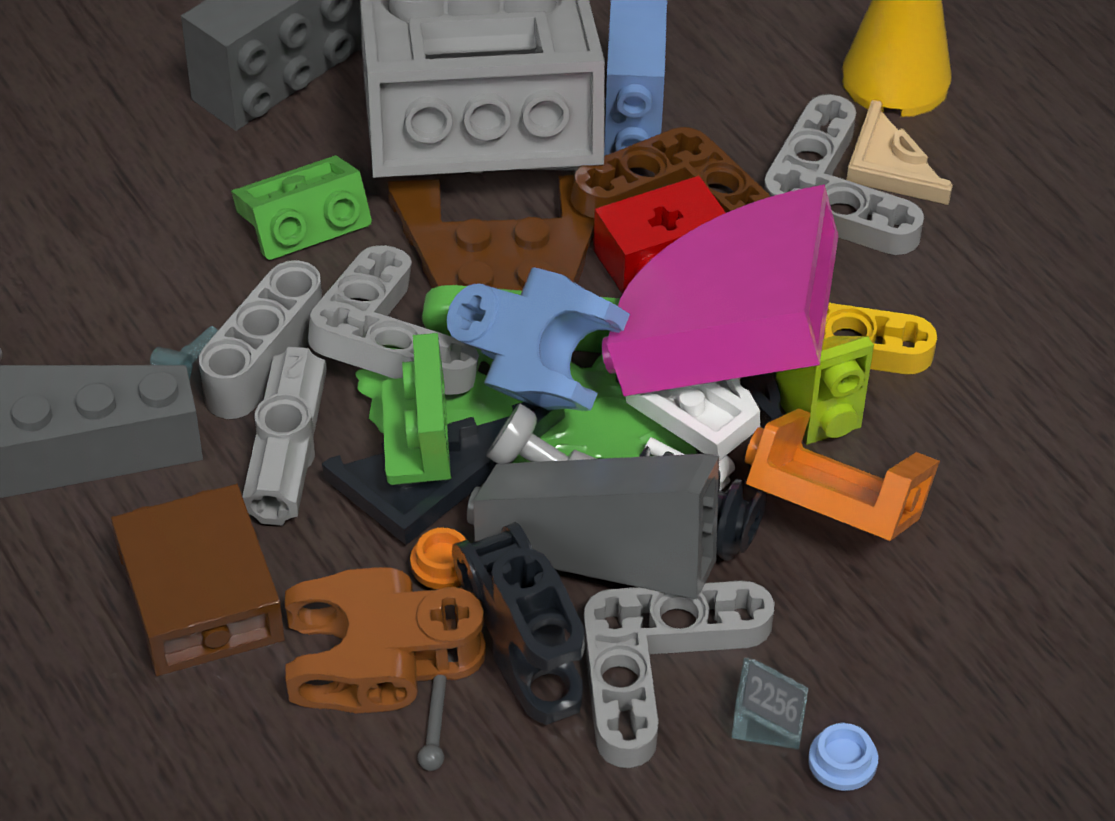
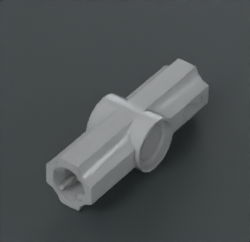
(284, 436)

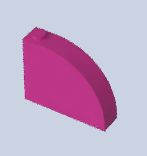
(730, 298)

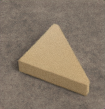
(893, 161)

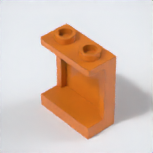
(833, 488)

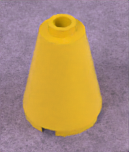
(900, 57)

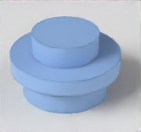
(843, 757)

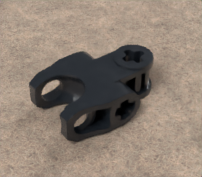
(526, 617)

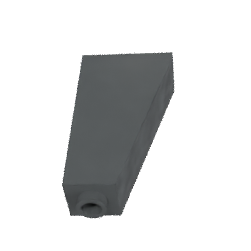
(611, 518)

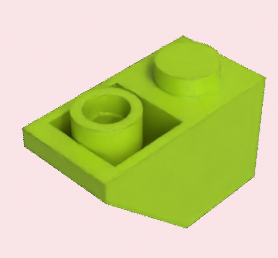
(831, 390)

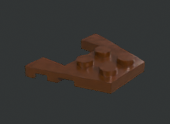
(490, 250)

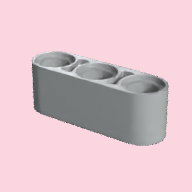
(269, 320)

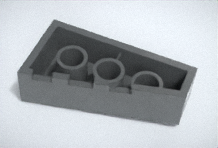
(92, 423)

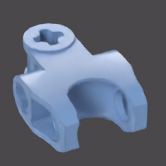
(533, 336)

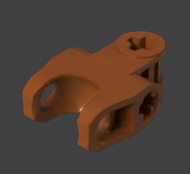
(386, 637)

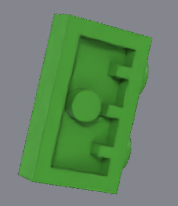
(304, 206)
(417, 417)

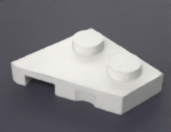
(706, 415)

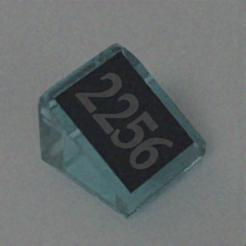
(768, 706)

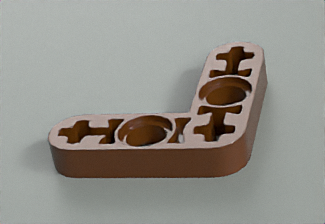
(672, 158)

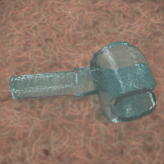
(186, 355)

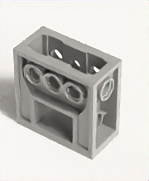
(482, 85)

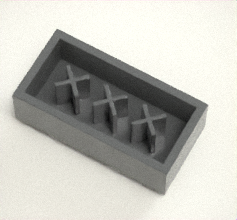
(262, 51)

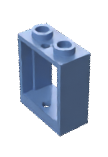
(635, 72)

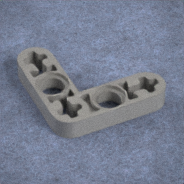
(794, 173)
(361, 329)
(633, 644)

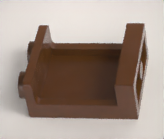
(198, 579)

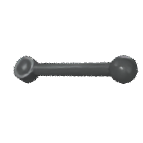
(431, 755)

